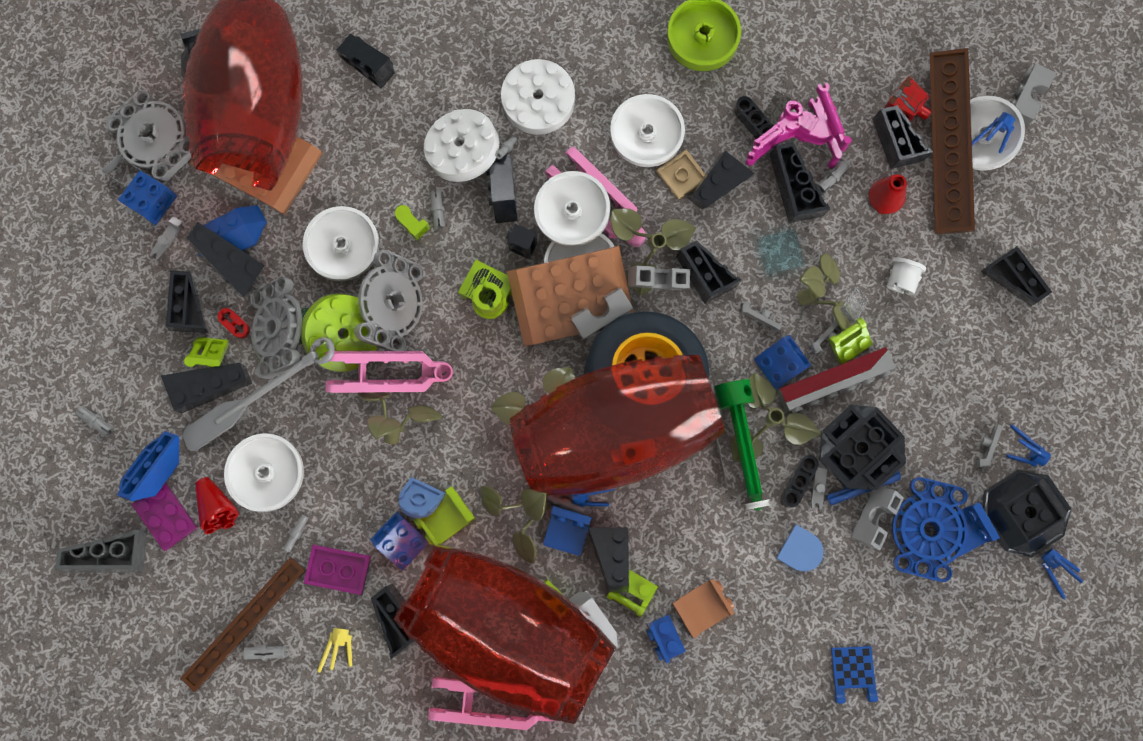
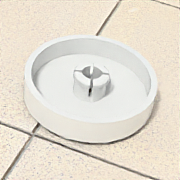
(541, 79)
(464, 161)

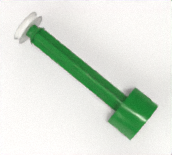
(735, 396)

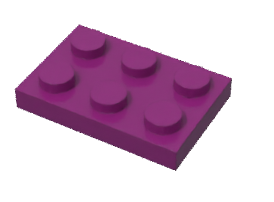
(165, 517)
(337, 569)

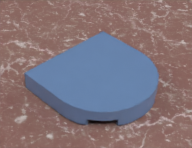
(419, 499)
(801, 550)

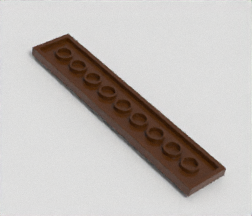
(952, 141)

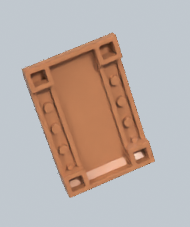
(299, 166)
(557, 289)

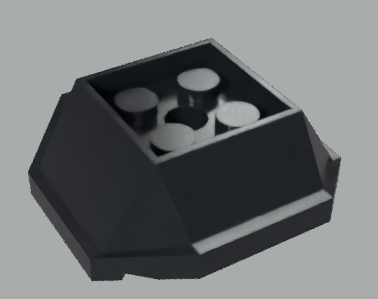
(882, 444)
(1006, 507)

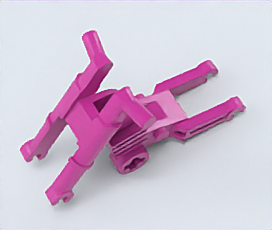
(806, 127)

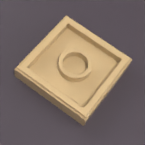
(681, 174)

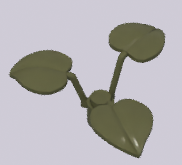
(674, 235)
(816, 289)
(514, 402)
(390, 427)
(798, 427)
(534, 507)

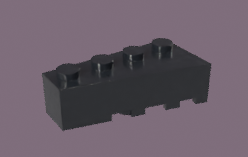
(796, 185)
(229, 261)
(204, 385)

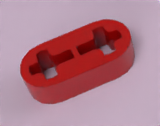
(231, 326)

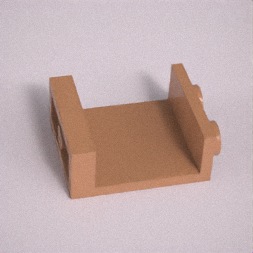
(703, 607)

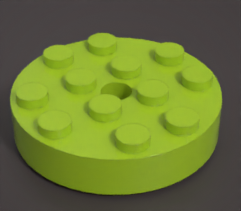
(698, 50)
(326, 319)

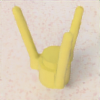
(337, 637)

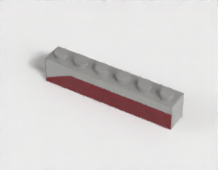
(835, 380)

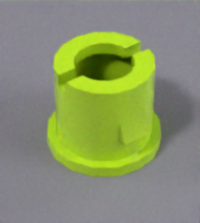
(484, 310)

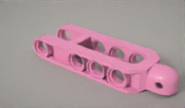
(620, 200)
(431, 372)
(466, 716)

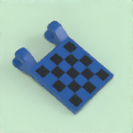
(853, 669)

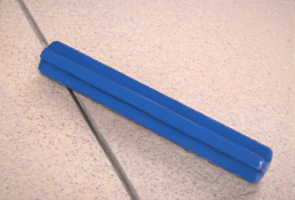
(845, 494)

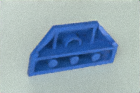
(239, 226)
(151, 468)

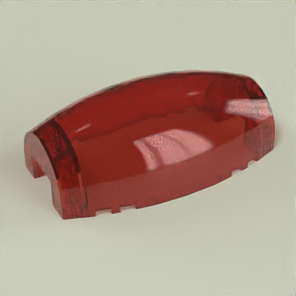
(244, 90)
(617, 426)
(505, 633)

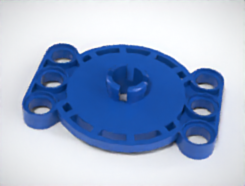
(945, 521)

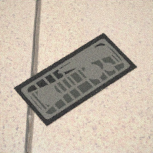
(776, 107)

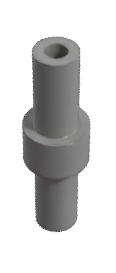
(506, 147)
(566, 504)
(295, 533)

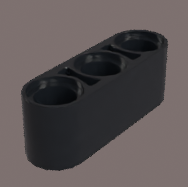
(752, 112)
(806, 475)

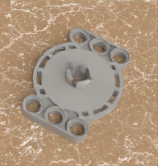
(166, 128)
(379, 312)
(276, 327)

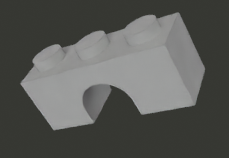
(1036, 80)
(658, 278)
(617, 306)
(880, 502)

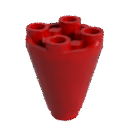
(888, 194)
(213, 507)

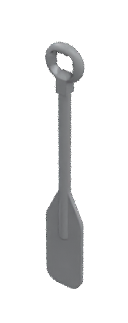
(228, 413)

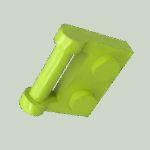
(853, 344)
(211, 355)
(638, 587)

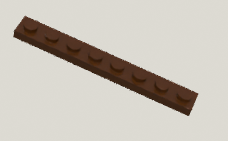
(243, 624)

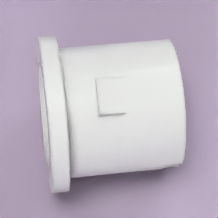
(905, 275)

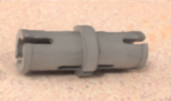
(833, 176)
(437, 209)
(94, 421)
(264, 652)

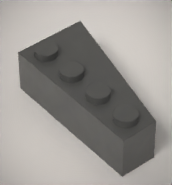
(111, 555)

